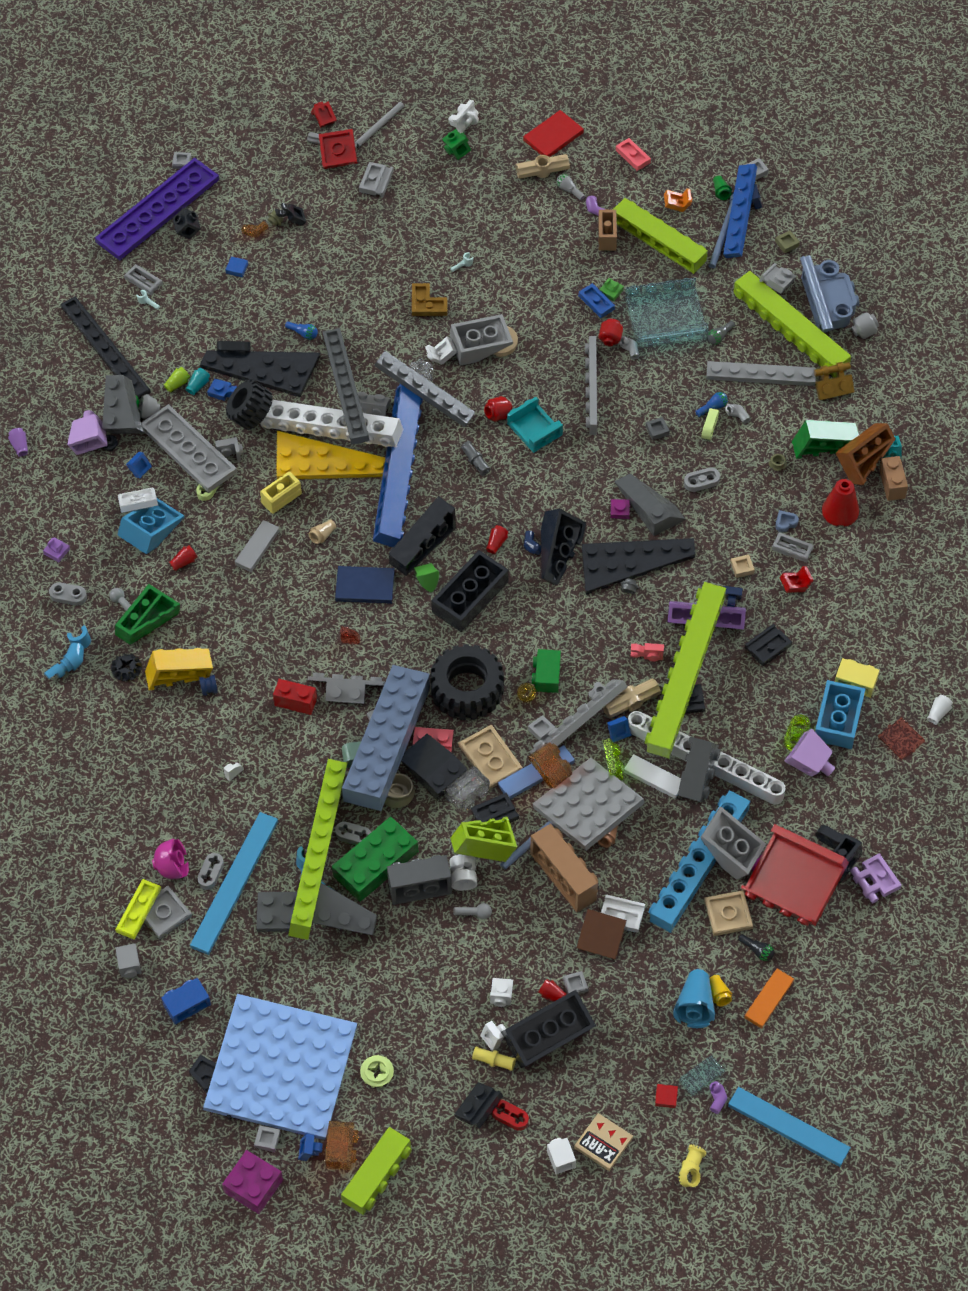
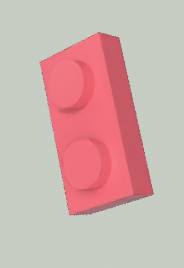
(633, 154)

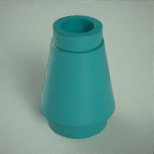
(198, 380)

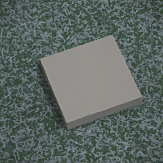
(166, 913)

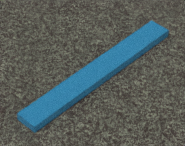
(234, 883)

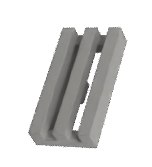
(149, 287)
(790, 549)

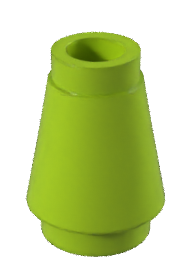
(177, 379)

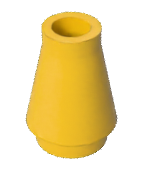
(720, 992)

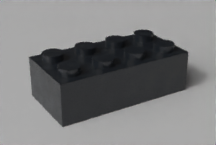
(470, 591)
(548, 1029)

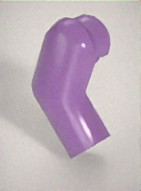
(592, 205)
(719, 1095)

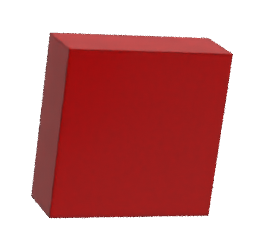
(666, 1096)

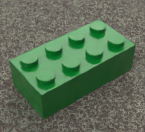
(366, 864)

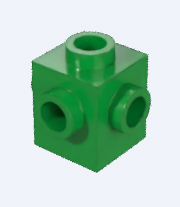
(456, 144)

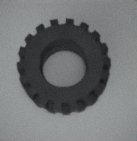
(249, 404)

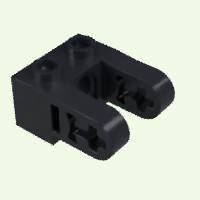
(842, 845)

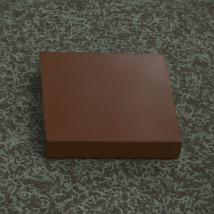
(601, 934)

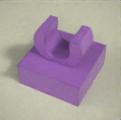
(56, 549)

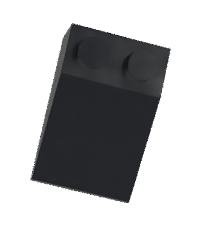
(433, 765)

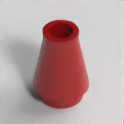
(497, 538)
(183, 558)
(551, 991)

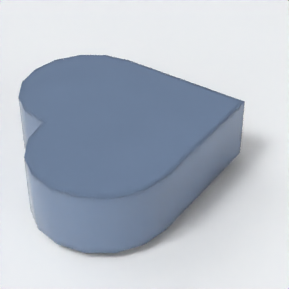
(786, 520)

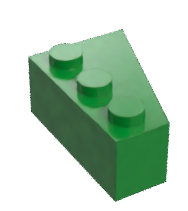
(822, 436)

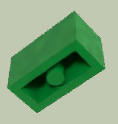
(547, 670)

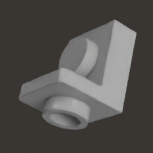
(230, 446)

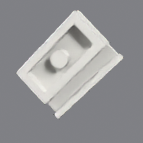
(626, 910)

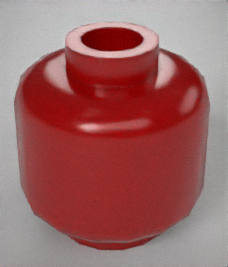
(610, 332)
(497, 408)

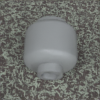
(865, 325)

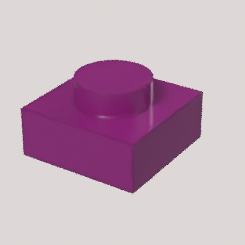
(620, 508)

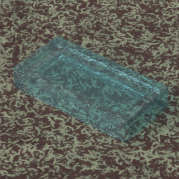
(701, 1075)

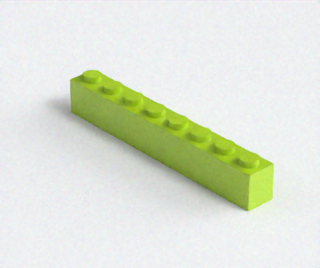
(789, 321)

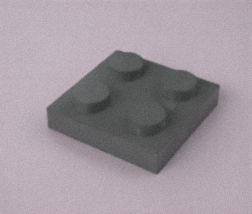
(275, 911)

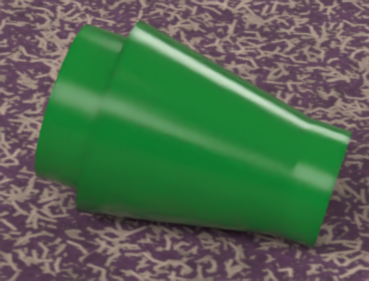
(722, 189)

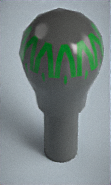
(716, 335)

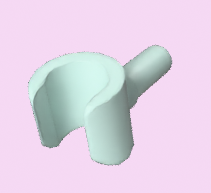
(465, 262)
(144, 299)

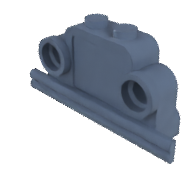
(829, 294)

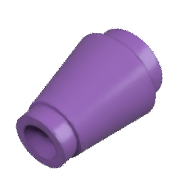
(18, 440)

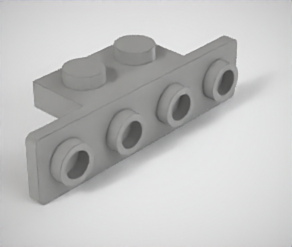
(346, 690)

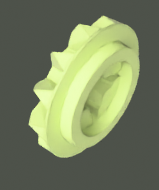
(372, 1064)

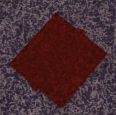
(901, 738)

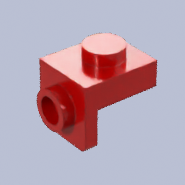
(797, 581)

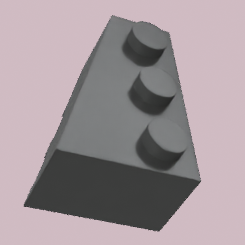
(342, 913)

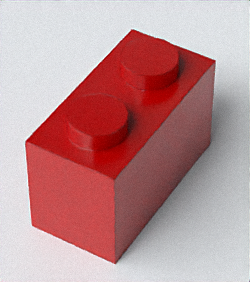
(295, 696)

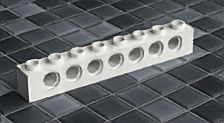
(329, 423)

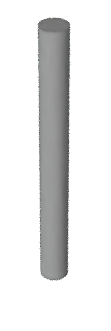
(379, 124)

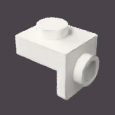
(442, 351)

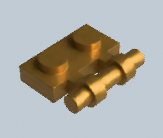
(834, 386)

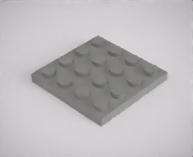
(588, 804)

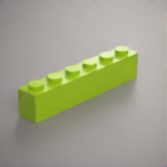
(660, 236)

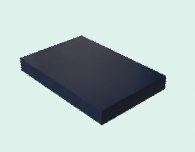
(364, 584)

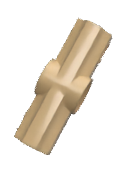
(542, 166)
(632, 698)

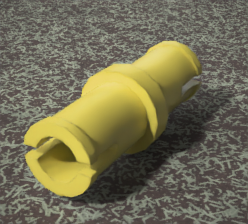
(494, 1058)

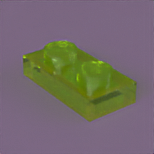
(612, 754)

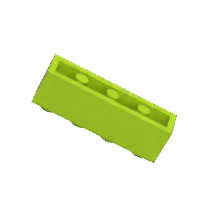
(376, 1170)

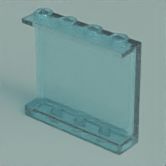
(665, 313)

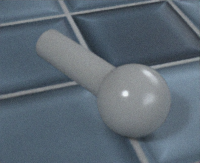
(117, 595)
(482, 911)

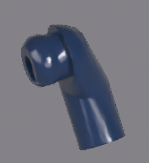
(531, 545)

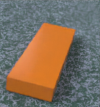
(769, 998)

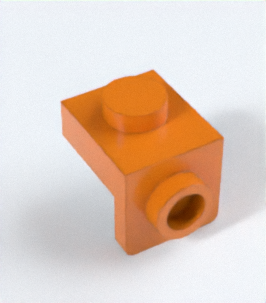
(677, 200)

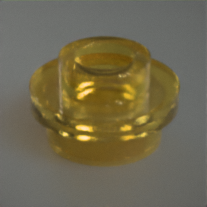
(522, 690)

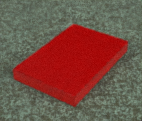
(553, 134)

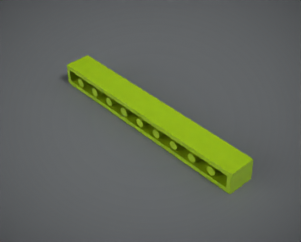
(686, 670)
(317, 849)

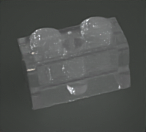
(467, 789)

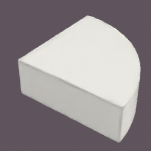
(232, 770)

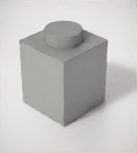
(128, 960)

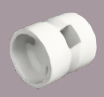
(463, 872)

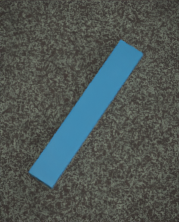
(789, 1126)

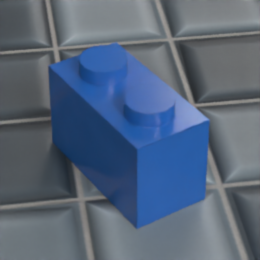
(186, 1000)

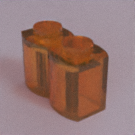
(550, 765)

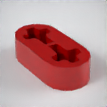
(507, 1119)

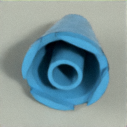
(695, 1001)

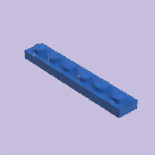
(740, 211)

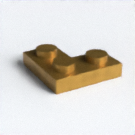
(424, 304)

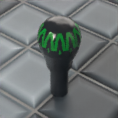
(762, 950)

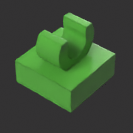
(611, 289)

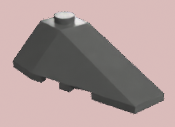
(650, 506)

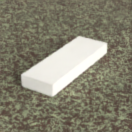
(653, 776)

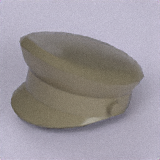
(401, 792)

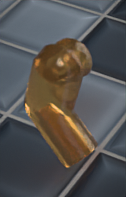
(254, 231)

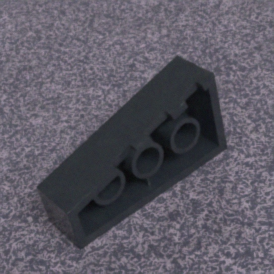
(423, 536)

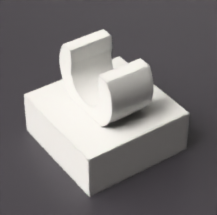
(492, 1035)

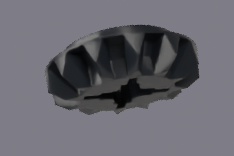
(123, 673)

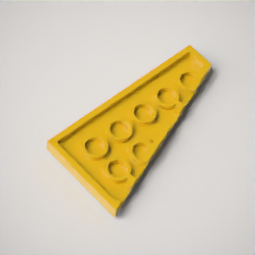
(322, 460)

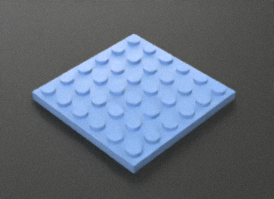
(280, 1066)

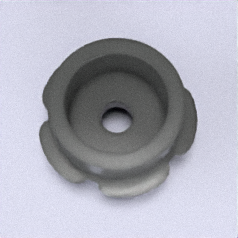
(629, 586)

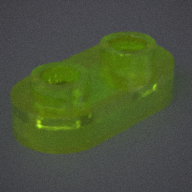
(793, 732)

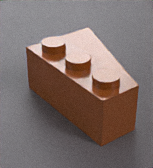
(864, 451)

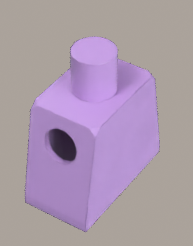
(87, 434)
(811, 755)

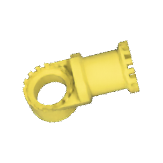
(691, 1165)

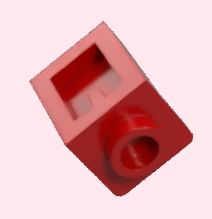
(323, 113)

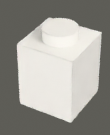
(561, 1155)

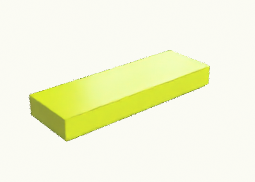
(138, 909)

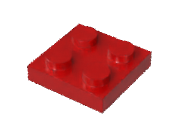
(338, 148)

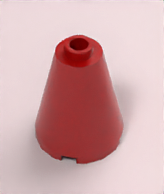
(841, 504)

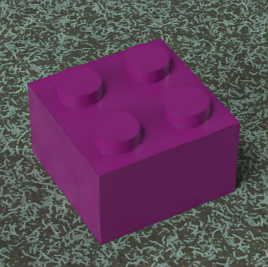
(252, 1182)

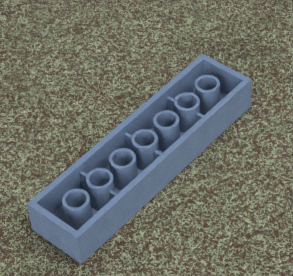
(386, 738)

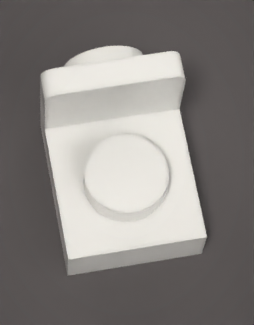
(501, 992)

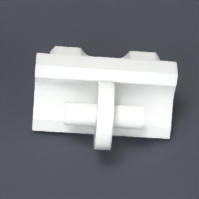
(466, 115)

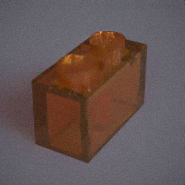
(340, 1145)

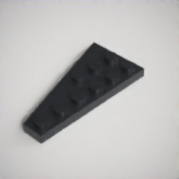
(274, 370)
(617, 561)

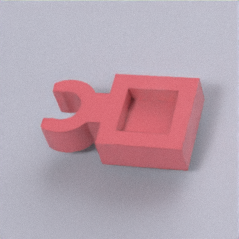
(650, 651)

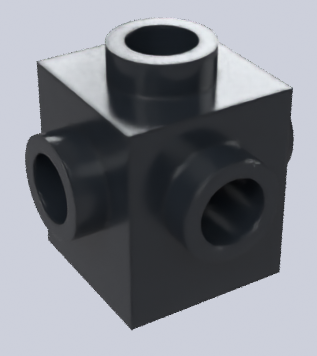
(186, 223)

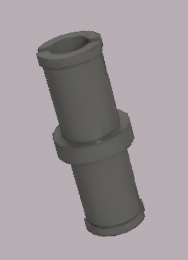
(475, 458)

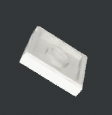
(137, 500)

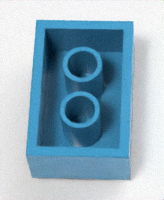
(839, 714)

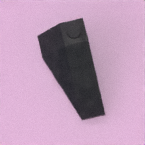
(558, 539)

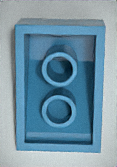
(149, 526)

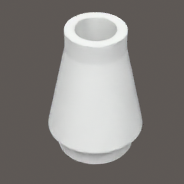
(939, 709)

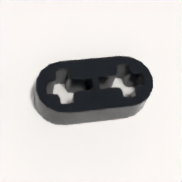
(233, 346)

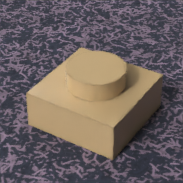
(742, 566)

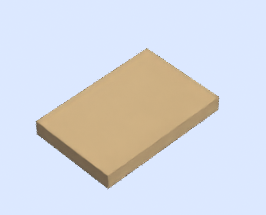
(490, 755)

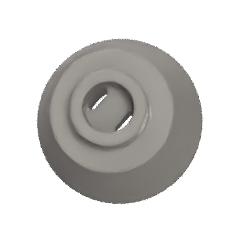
(148, 406)

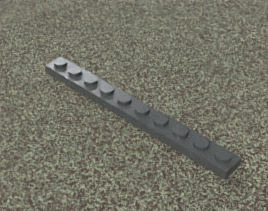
(346, 386)

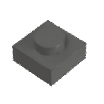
(657, 428)

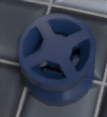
(208, 685)

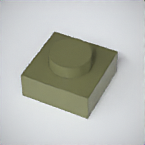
(787, 241)

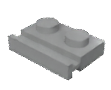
(376, 179)
(778, 278)

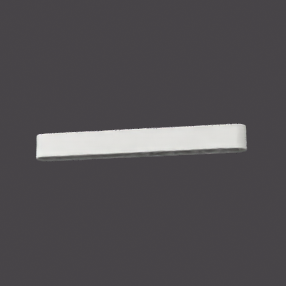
(729, 773)

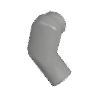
(631, 346)
(737, 411)

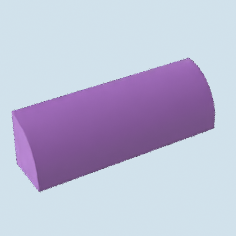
(728, 618)

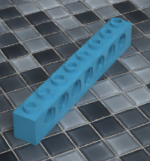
(668, 918)

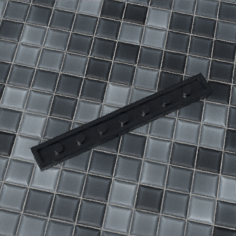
(103, 345)

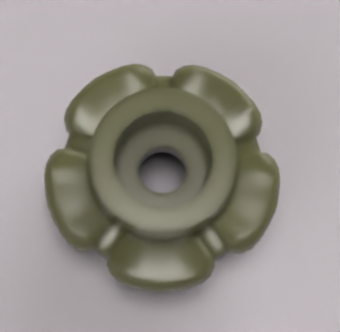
(274, 219)
(780, 459)

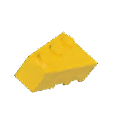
(177, 665)

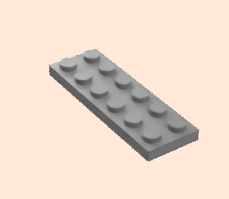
(188, 448)

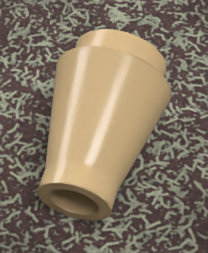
(321, 532)

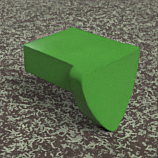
(427, 576)

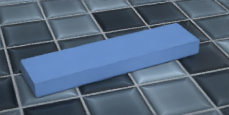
(528, 777)

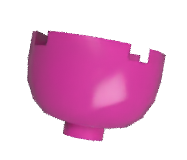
(168, 858)

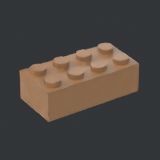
(564, 867)

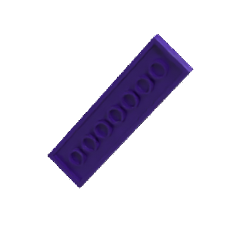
(156, 209)

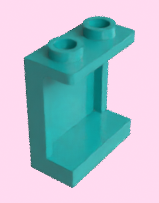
(534, 425)

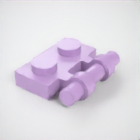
(880, 874)

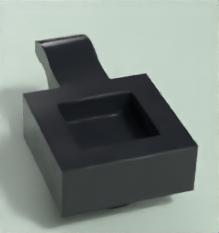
(294, 213)

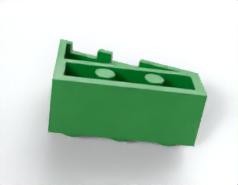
(146, 614)

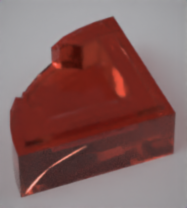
(349, 635)

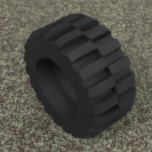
(467, 703)

